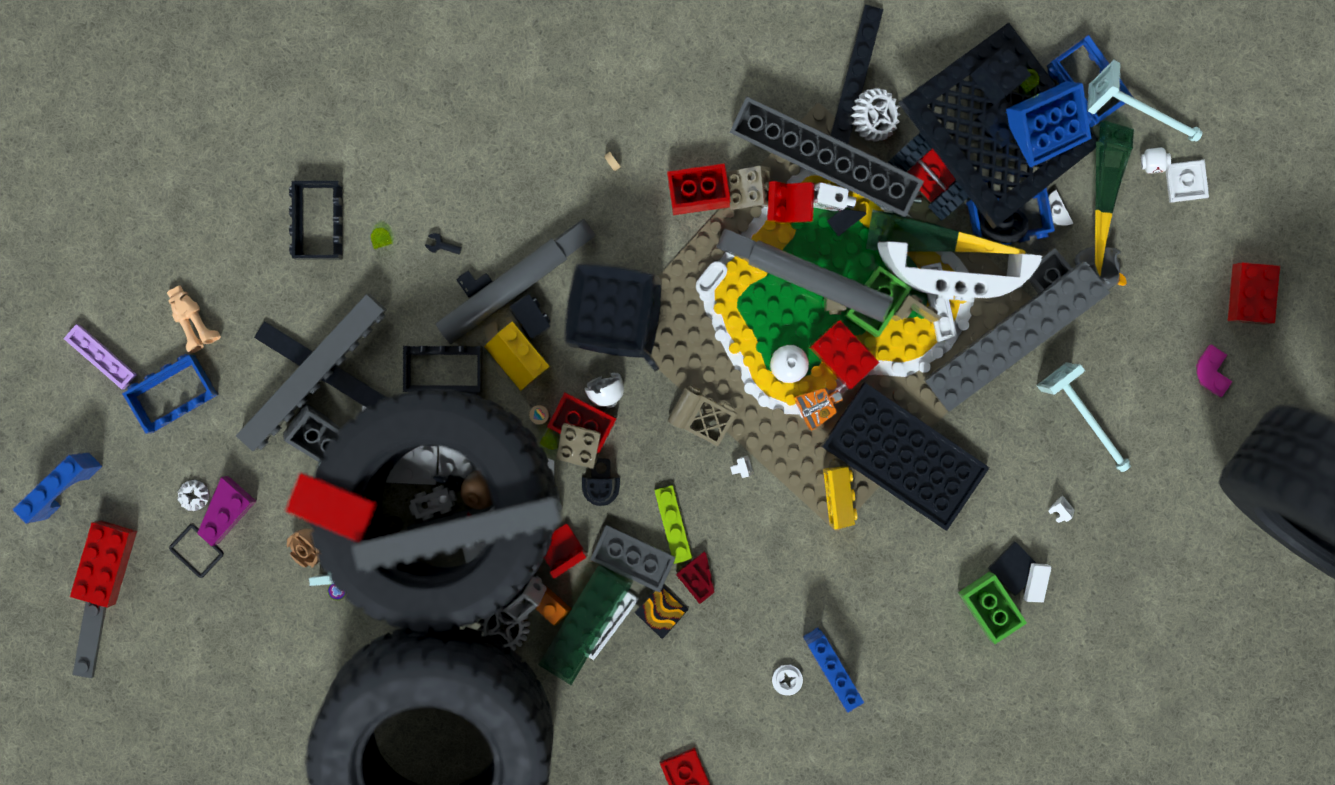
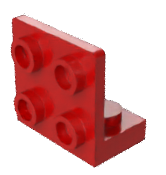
(790, 202)
(564, 551)

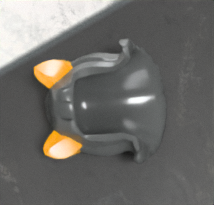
(1110, 270)

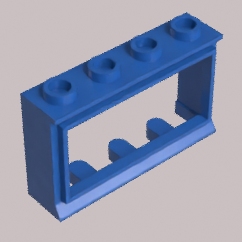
(1057, 72)
(1045, 215)
(154, 379)
(833, 669)

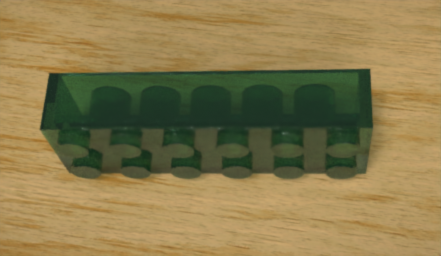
(585, 624)

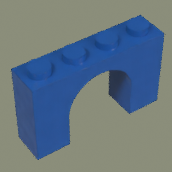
(41, 500)

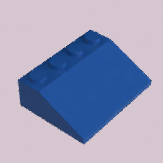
(1050, 122)

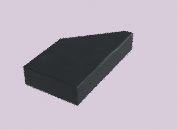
(844, 219)

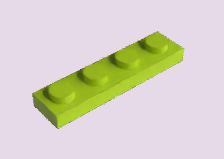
(673, 524)

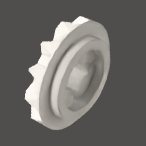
(200, 490)
(795, 683)

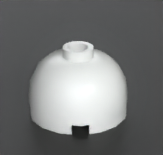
(789, 364)
(605, 391)

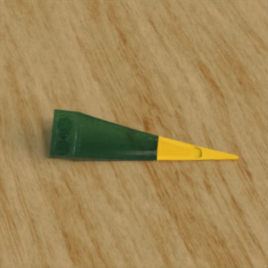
(1111, 161)
(928, 237)

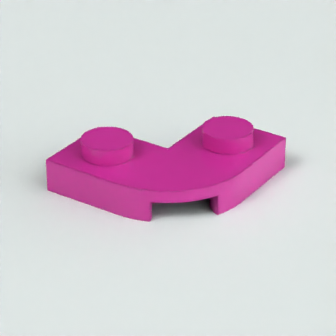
(1208, 374)

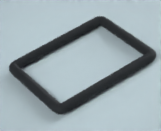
(185, 562)

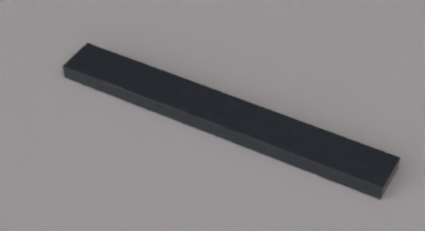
(299, 353)

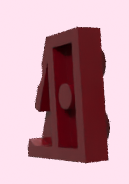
(697, 578)

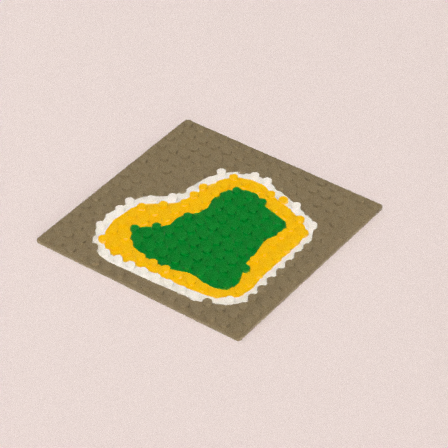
(730, 336)

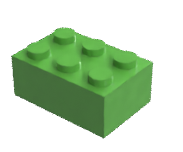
(888, 284)
(992, 607)

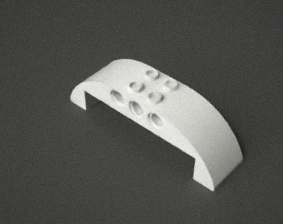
(958, 284)

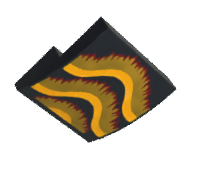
(661, 611)

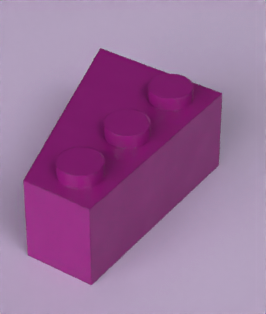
(224, 511)

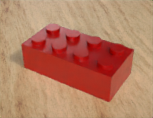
(103, 563)

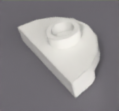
(1059, 213)

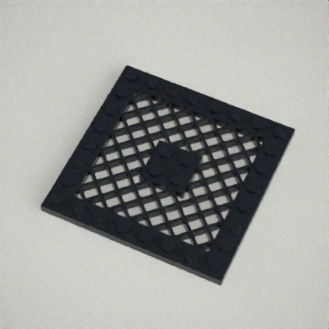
(991, 123)

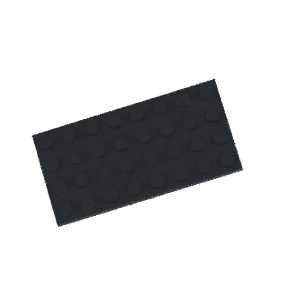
(905, 456)

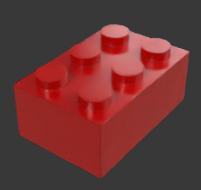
(698, 189)
(1253, 293)
(844, 354)
(581, 414)

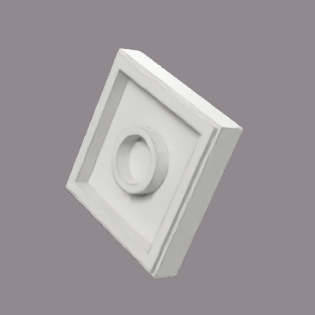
(1187, 181)

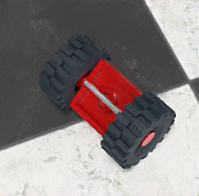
(937, 178)

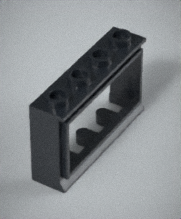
(296, 213)
(441, 350)

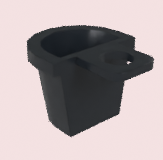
(601, 488)

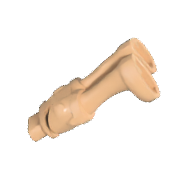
(185, 309)

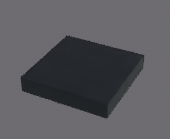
(1012, 568)

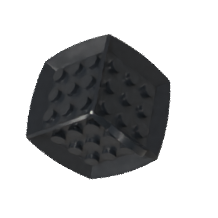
(613, 311)

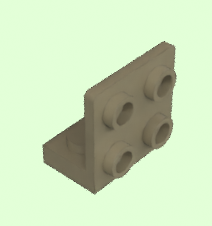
(749, 187)
(914, 303)
(578, 446)

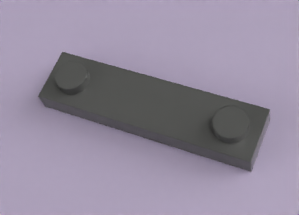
(89, 640)

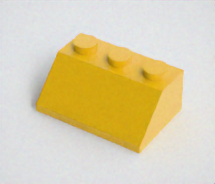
(516, 355)
(840, 497)

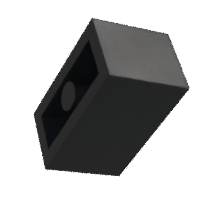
(529, 317)

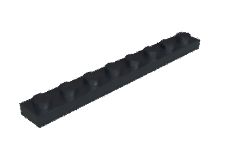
(856, 72)

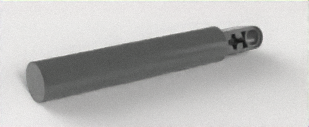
(807, 275)
(513, 282)

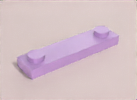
(100, 356)

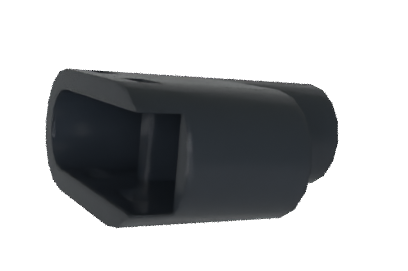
(472, 285)

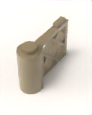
(688, 407)

